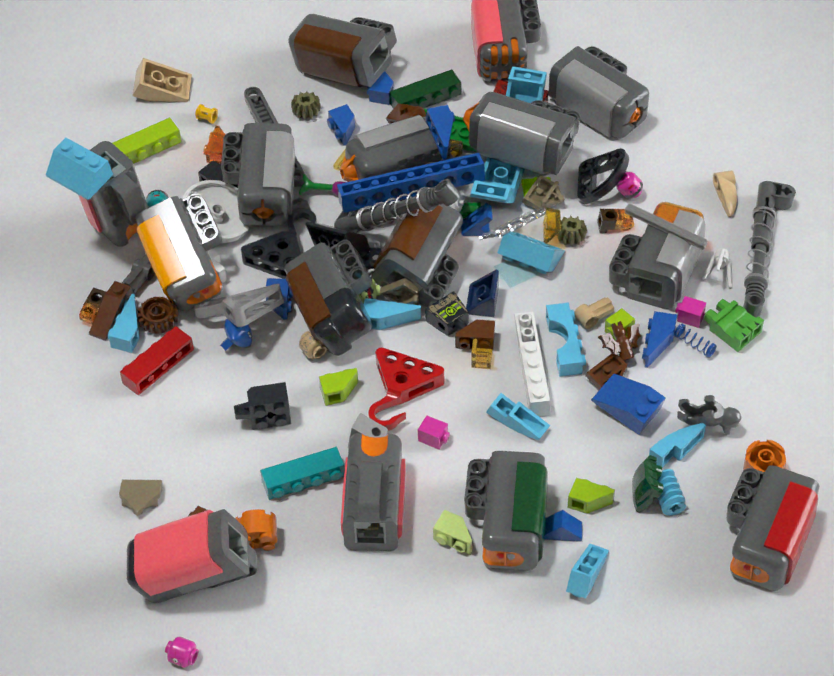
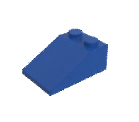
(629, 402)

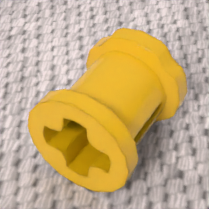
(212, 113)

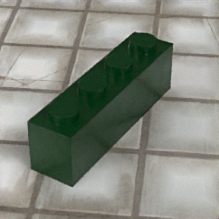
(427, 91)

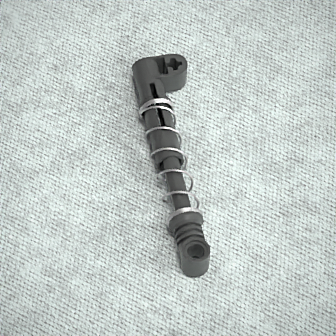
(769, 196)
(371, 216)

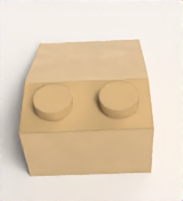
(161, 83)

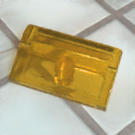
(551, 224)

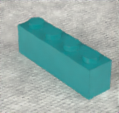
(302, 473)

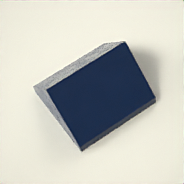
(483, 295)

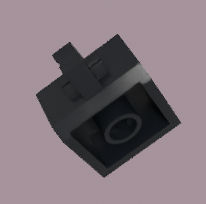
(265, 406)

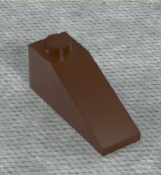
(109, 309)

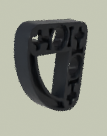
(590, 168)

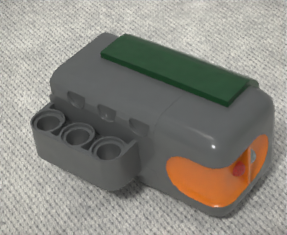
(513, 507)

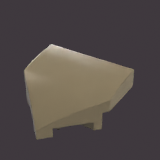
(543, 194)
(401, 292)
(140, 494)

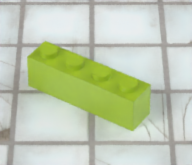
(149, 140)

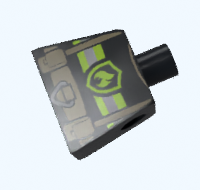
(447, 314)

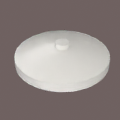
(223, 206)

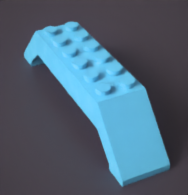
(503, 179)

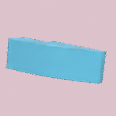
(517, 417)
(677, 443)

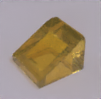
(456, 148)

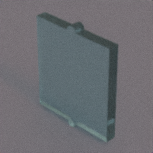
(514, 273)

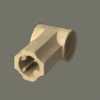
(589, 315)

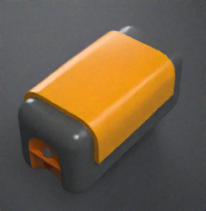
(179, 247)

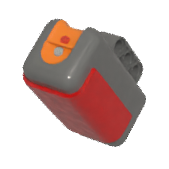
(772, 524)

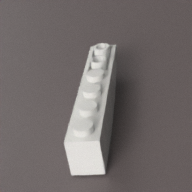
(532, 364)

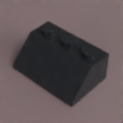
(332, 235)

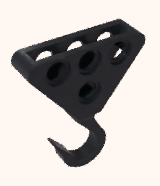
(278, 248)

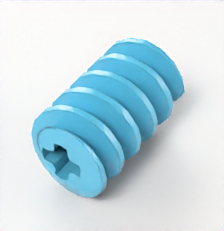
(671, 497)

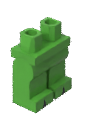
(733, 324)

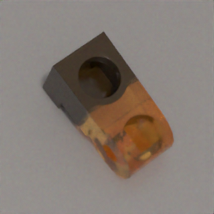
(613, 220)
(91, 305)

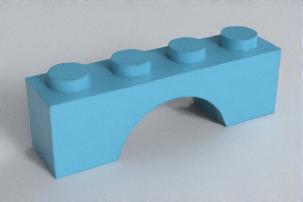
(569, 357)

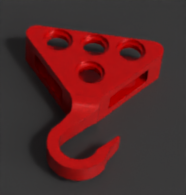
(403, 382)

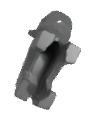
(710, 414)

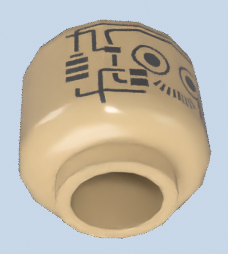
(311, 347)

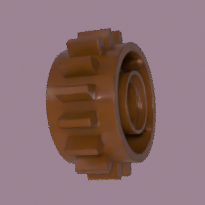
(157, 315)

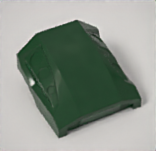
(645, 483)

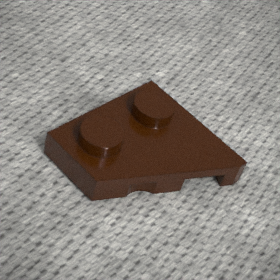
(605, 369)

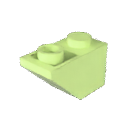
(452, 531)

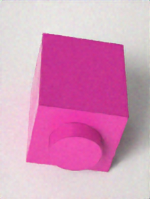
(691, 311)
(433, 432)

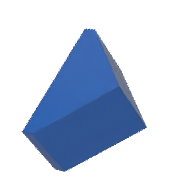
(563, 527)

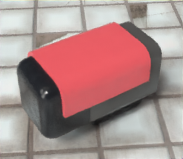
(189, 556)

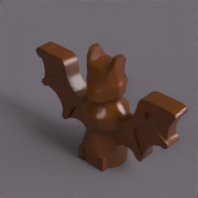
(623, 344)

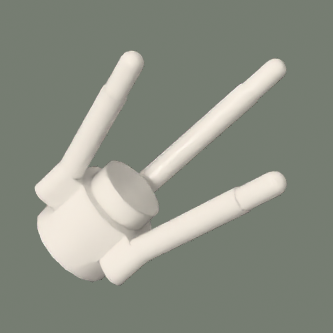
(721, 260)

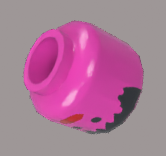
(630, 185)

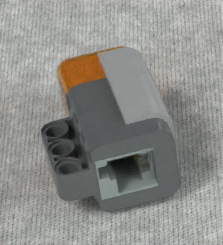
(658, 263)

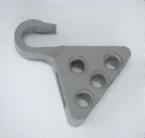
(242, 307)

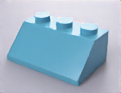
(78, 169)
(530, 252)

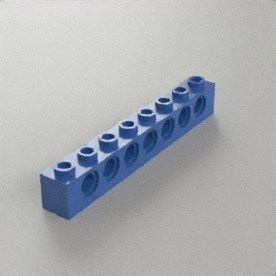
(380, 188)

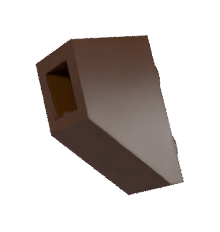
(479, 329)

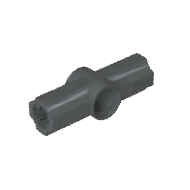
(140, 272)

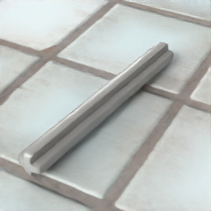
(666, 226)

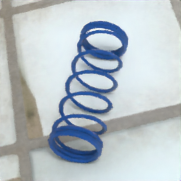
(712, 347)

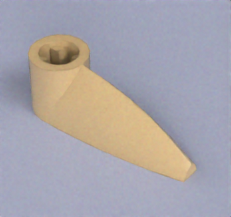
(725, 187)

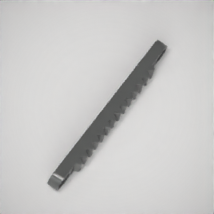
(263, 114)

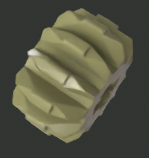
(305, 105)
(572, 230)

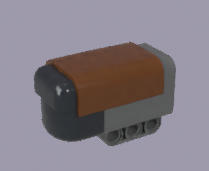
(327, 293)

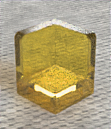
(481, 357)

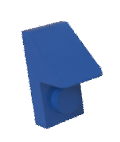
(477, 222)

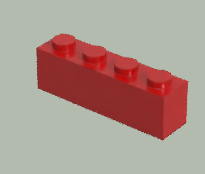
(156, 360)

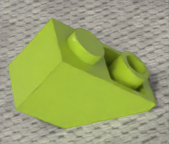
(338, 385)
(589, 496)

